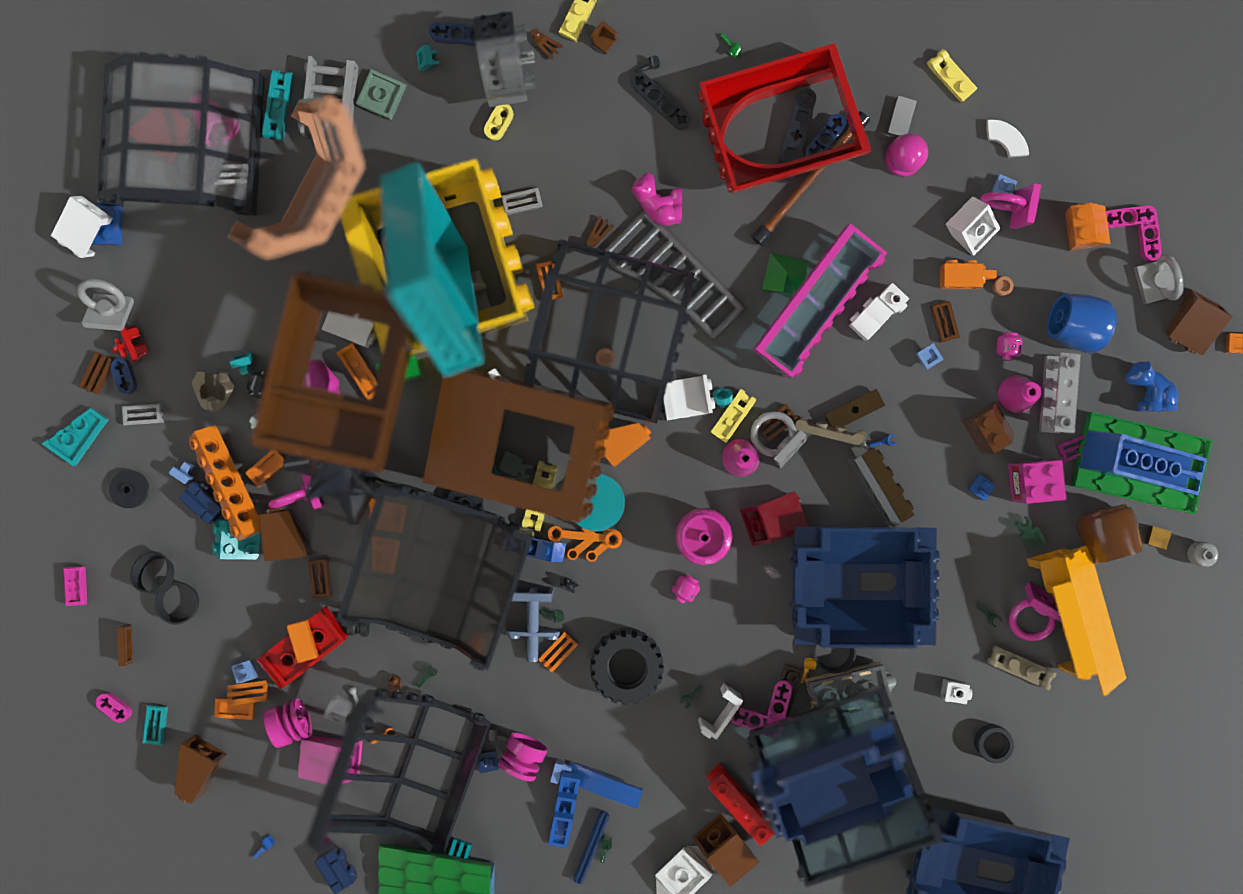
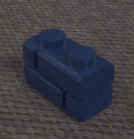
(202, 502)
(336, 869)

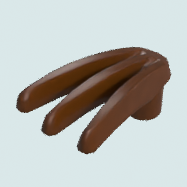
(540, 39)
(594, 238)

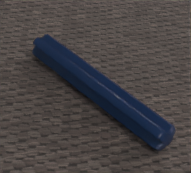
(591, 847)

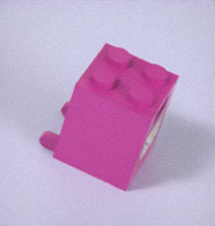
(1037, 481)

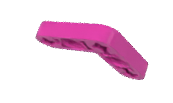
(1142, 224)
(772, 716)

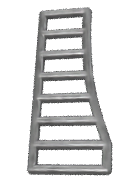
(672, 296)

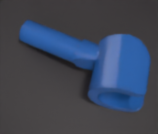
(886, 440)
(267, 842)

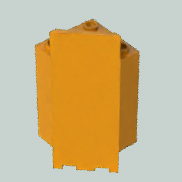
(1083, 616)

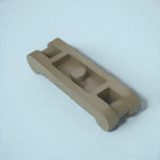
(822, 429)
(1021, 667)

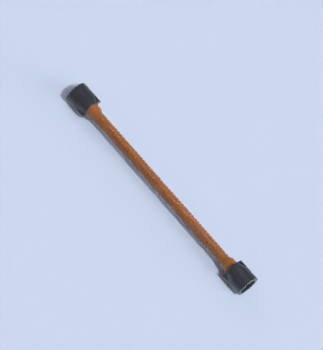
(763, 233)

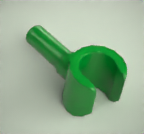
(735, 48)

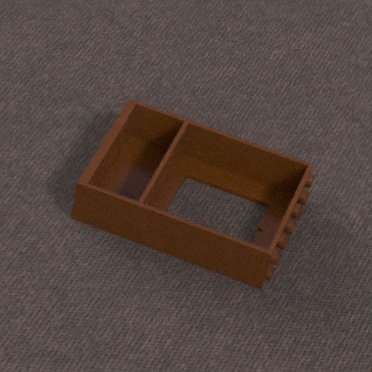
(325, 422)
(468, 435)

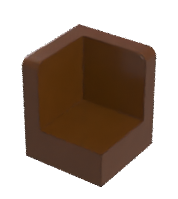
(604, 37)

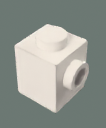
(894, 298)

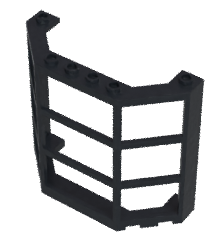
(544, 307)
(327, 822)

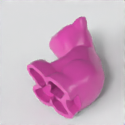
(661, 210)

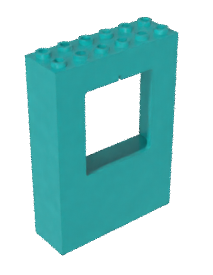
(429, 270)

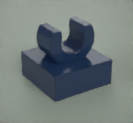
(488, 761)

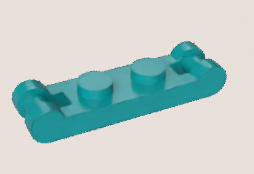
(277, 105)

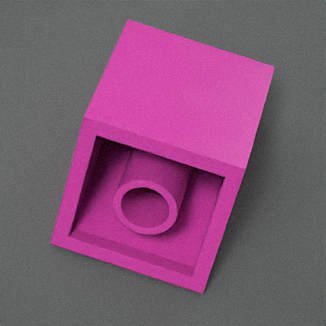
(318, 756)

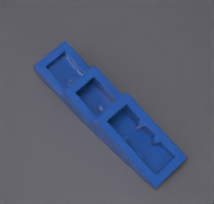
(606, 785)
(564, 809)

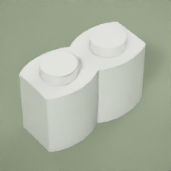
(871, 318)

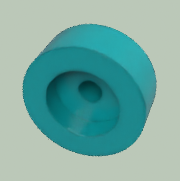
(723, 397)

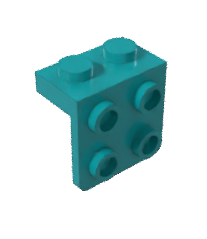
(227, 546)

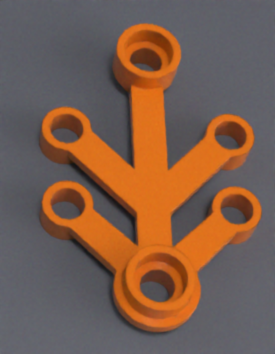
(588, 537)

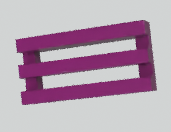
(1062, 452)

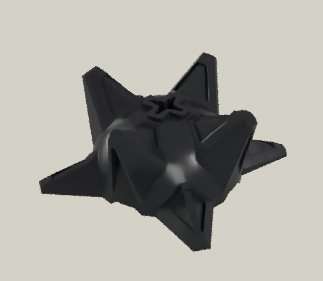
(347, 484)

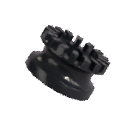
(569, 585)

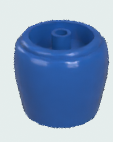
(1082, 322)

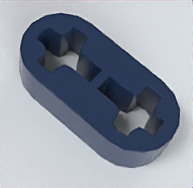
(120, 377)

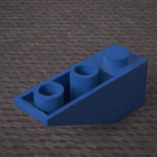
(546, 550)

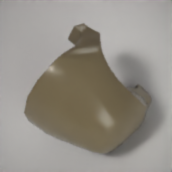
(212, 389)

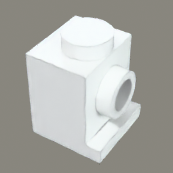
(949, 690)

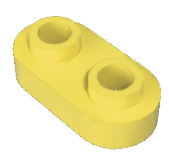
(498, 122)

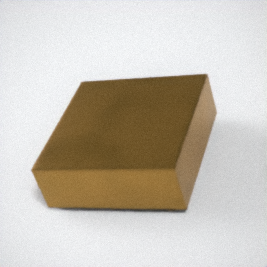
(1158, 537)

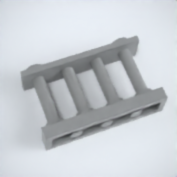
(346, 91)
(1059, 393)

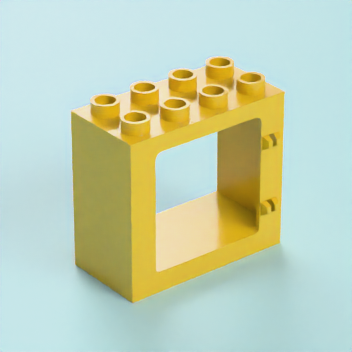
(364, 217)

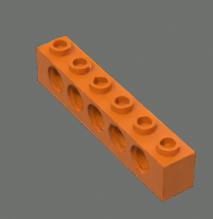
(211, 438)

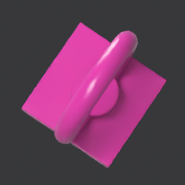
(1022, 207)
(292, 497)
(1044, 604)

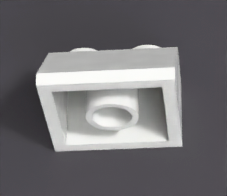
(973, 225)

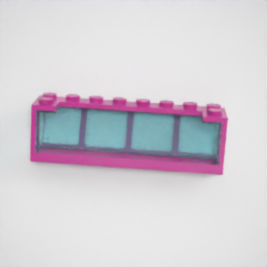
(818, 301)

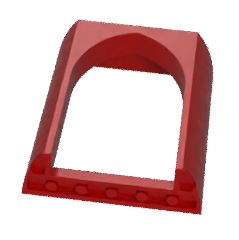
(729, 94)

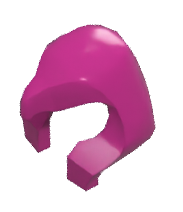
(321, 377)

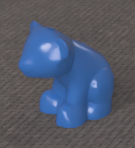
(1160, 392)

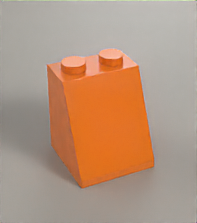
(1087, 226)
(624, 441)

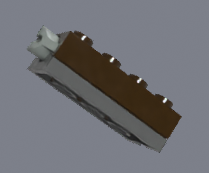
(880, 485)

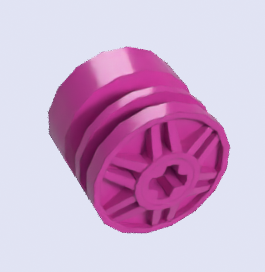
(287, 723)
(522, 756)

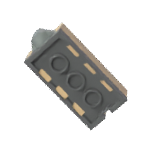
(854, 680)

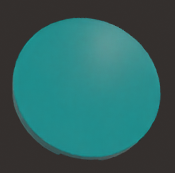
(608, 505)

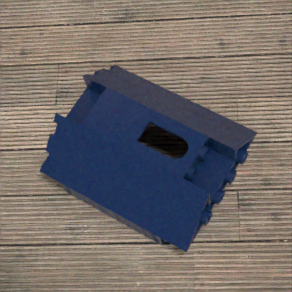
(827, 596)
(832, 782)
(953, 864)

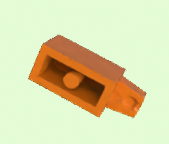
(964, 275)

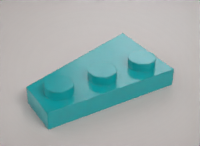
(77, 437)

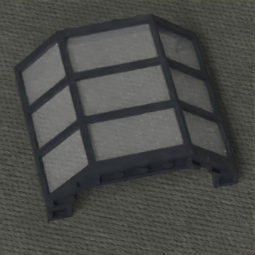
(180, 132)

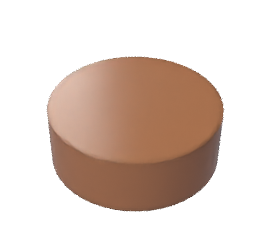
(1003, 286)
(605, 357)

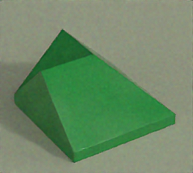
(784, 274)

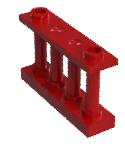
(739, 804)

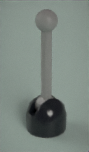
(369, 724)

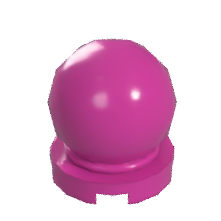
(906, 155)

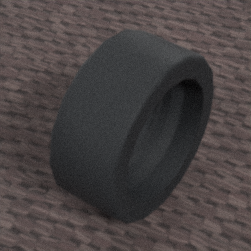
(1008, 747)

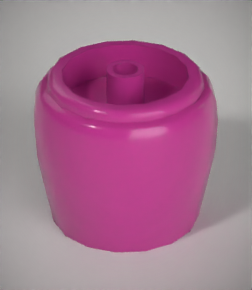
(696, 524)

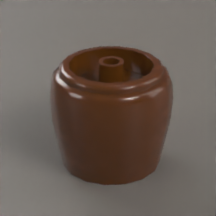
(1110, 533)

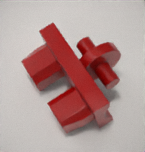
(135, 351)

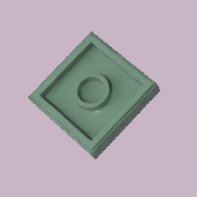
(381, 94)

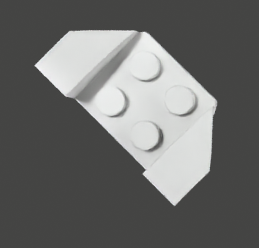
(684, 872)

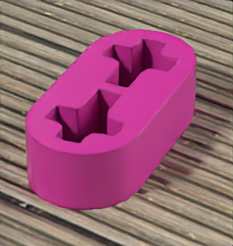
(113, 708)

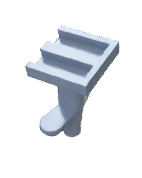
(533, 632)

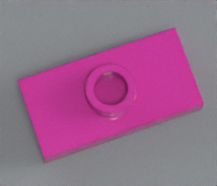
(75, 586)

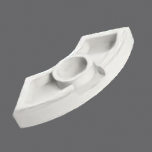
(1008, 137)

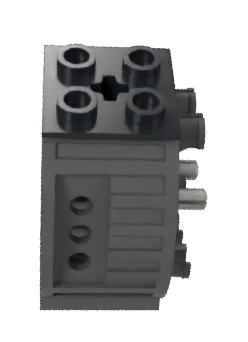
(501, 58)

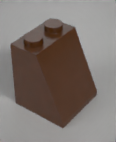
(1197, 322)
(989, 429)
(282, 536)
(196, 768)
(725, 850)

